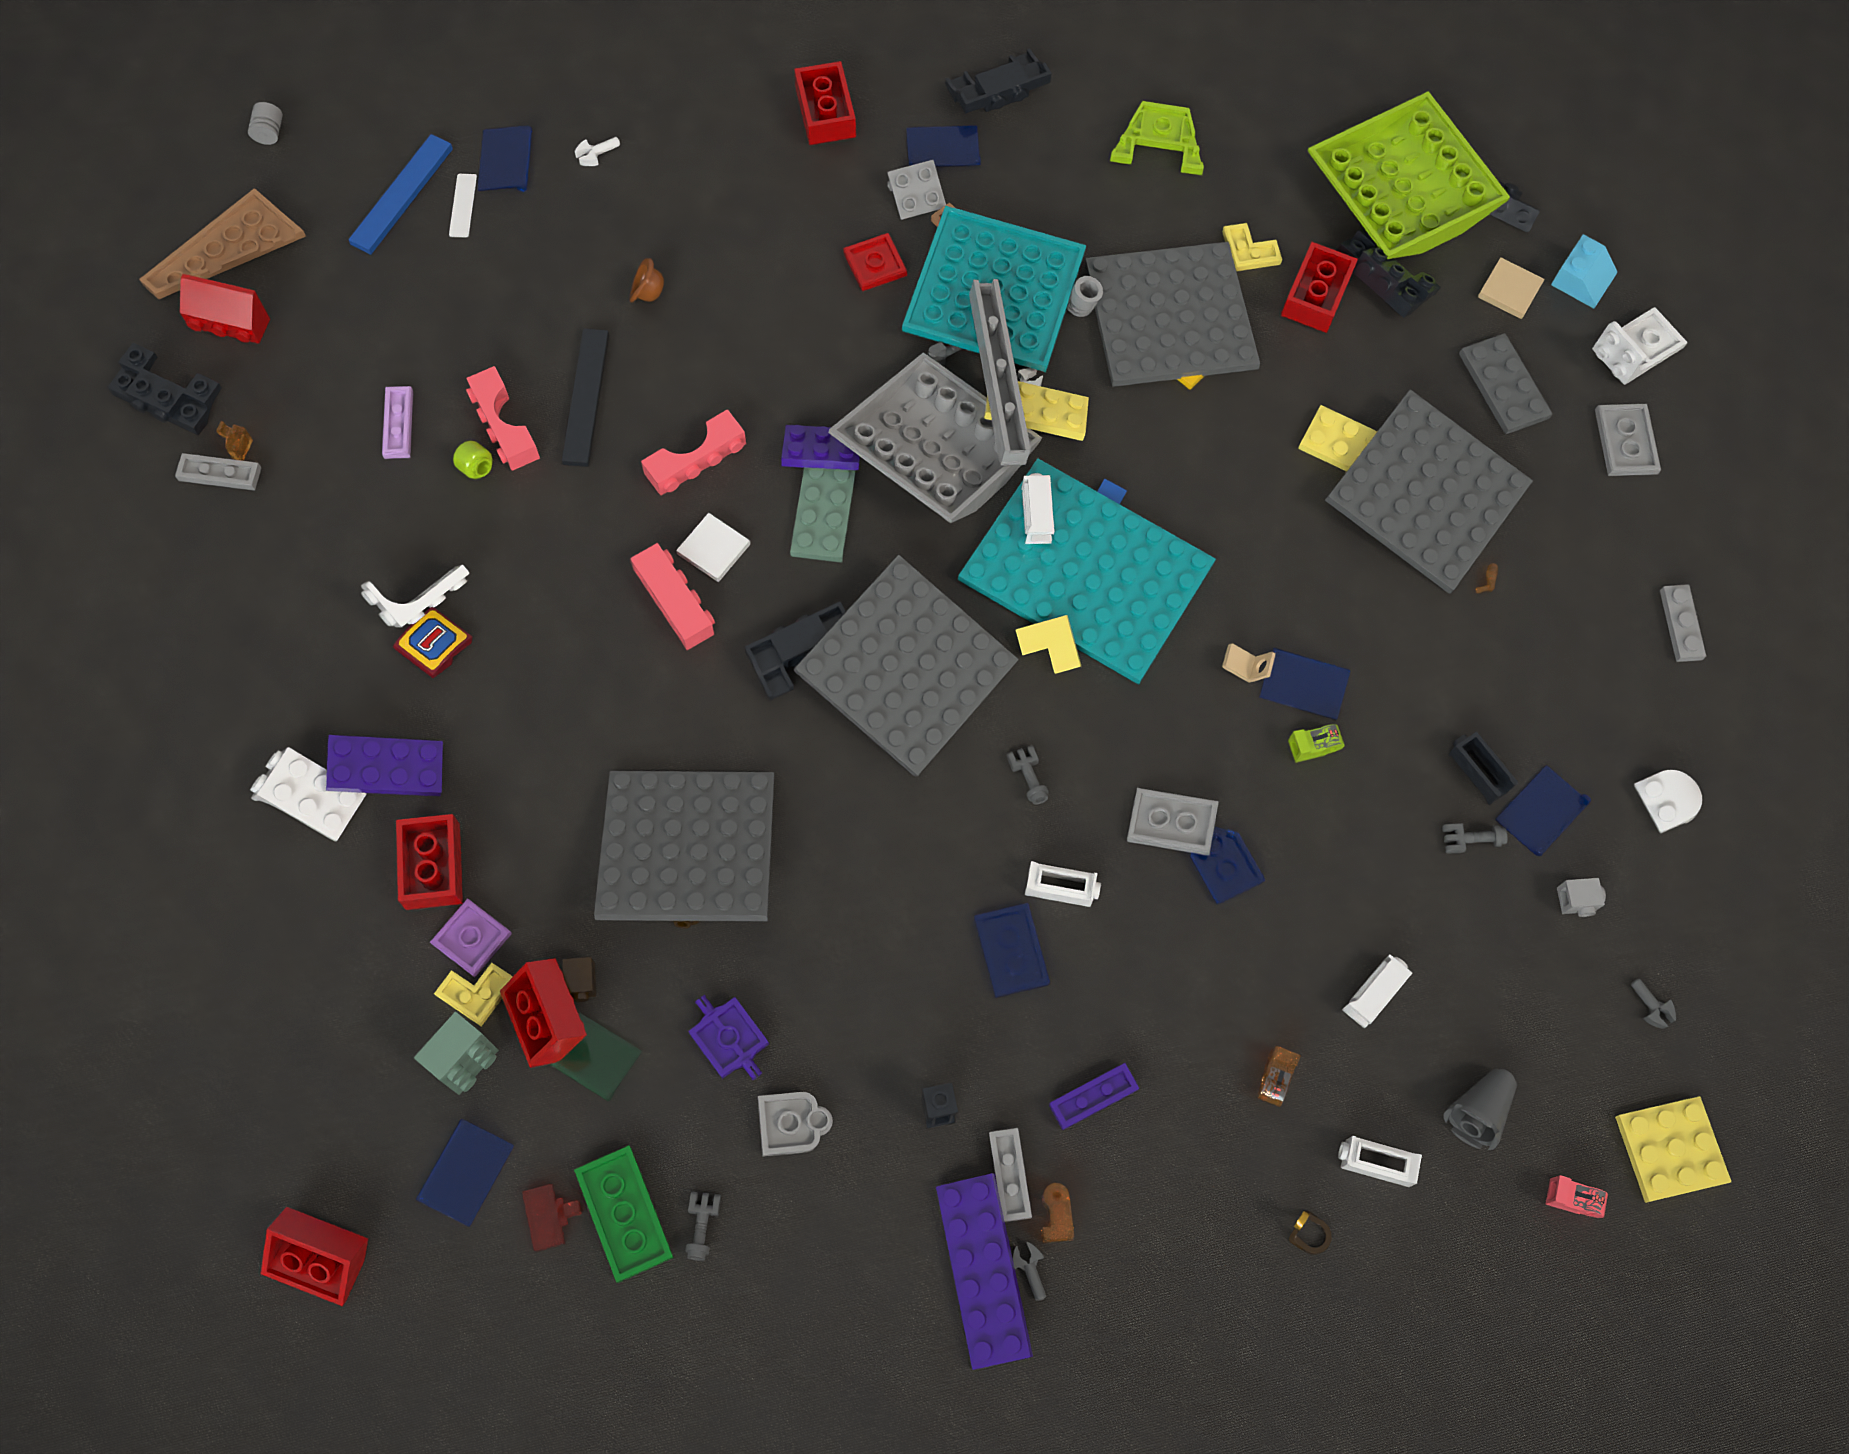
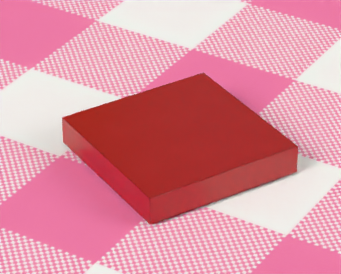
(875, 261)

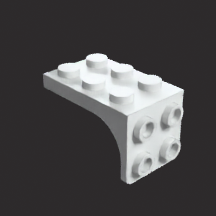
(1638, 345)
(411, 612)
(300, 791)

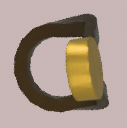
(1295, 1240)

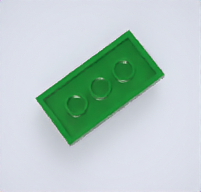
(623, 1214)

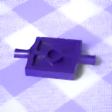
(728, 1037)

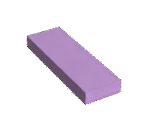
(397, 422)

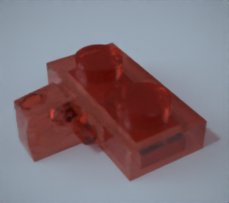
(547, 1216)

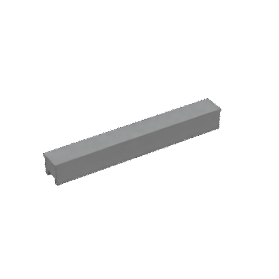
(999, 373)

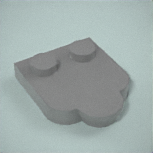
(791, 1123)

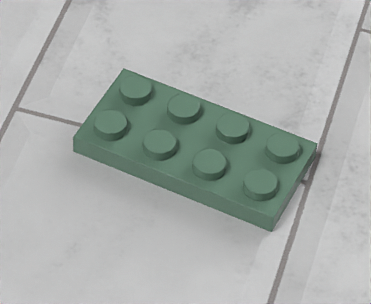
(823, 514)

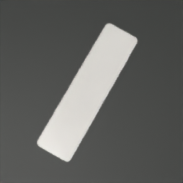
(462, 205)

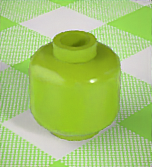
(473, 459)

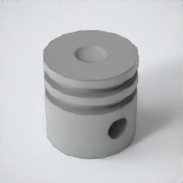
(265, 123)
(1085, 296)

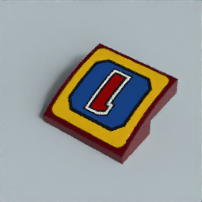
(432, 642)

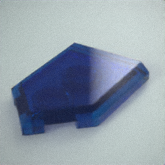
(1228, 867)

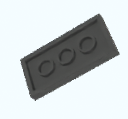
(1505, 383)

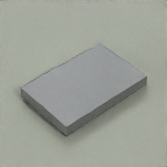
(1627, 439)
(1173, 821)

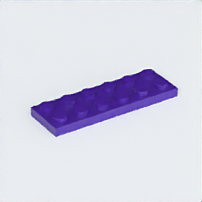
(984, 1272)

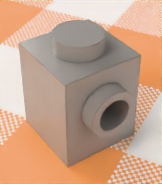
(1581, 896)

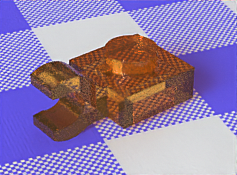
(237, 440)

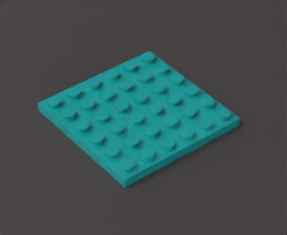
(1032, 275)

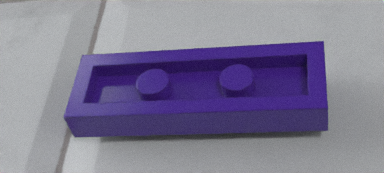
(1093, 1096)

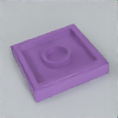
(471, 937)

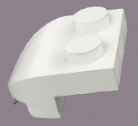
(1670, 798)

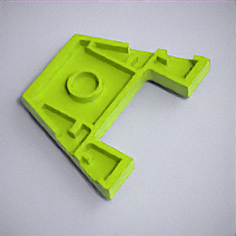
(1162, 128)

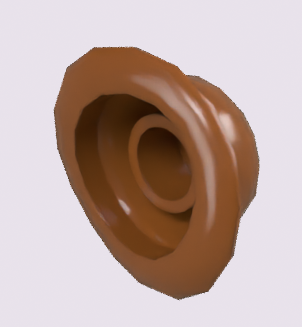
(647, 282)

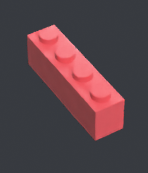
(672, 595)

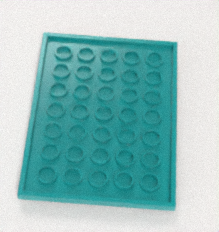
(1104, 569)

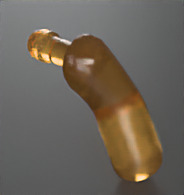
(1491, 576)

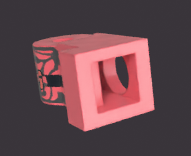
(1576, 1197)

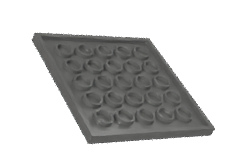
(1172, 314)
(1429, 491)
(906, 665)
(686, 846)

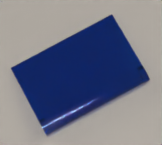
(943, 145)
(505, 158)
(1306, 684)
(1543, 811)
(465, 1172)

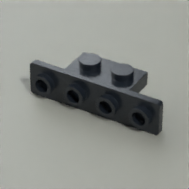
(1514, 210)

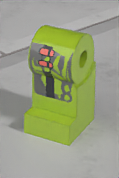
(1315, 742)

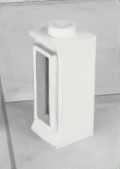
(1037, 509)
(1037, 889)
(1377, 990)
(1350, 1153)

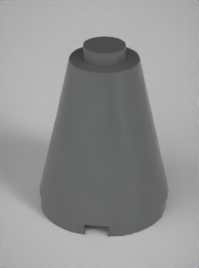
(1483, 1110)

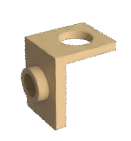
(1247, 665)

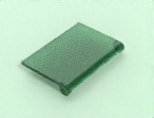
(598, 1060)

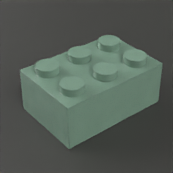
(457, 1054)

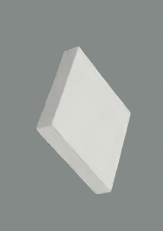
(713, 547)

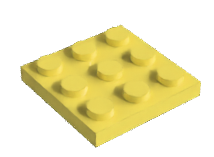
(1673, 1149)

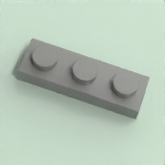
(218, 471)
(1682, 623)
(1010, 1174)

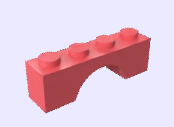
(514, 441)
(670, 469)

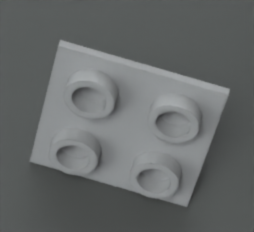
(916, 189)

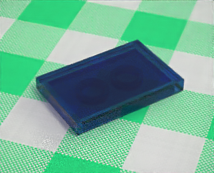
(1011, 950)

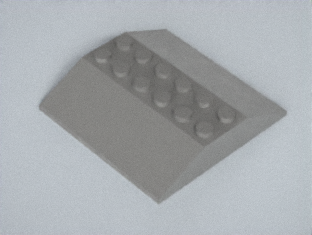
(930, 438)

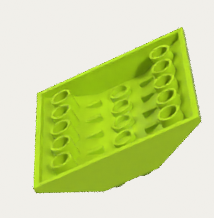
(1410, 177)

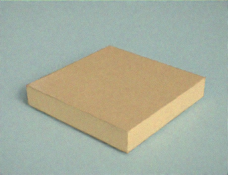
(1511, 288)

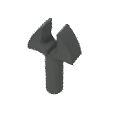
(1654, 1006)
(1030, 1269)

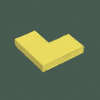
(1249, 254)
(1055, 636)
(474, 1000)

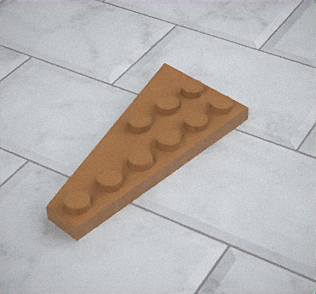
(236, 236)

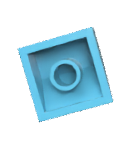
(1586, 272)

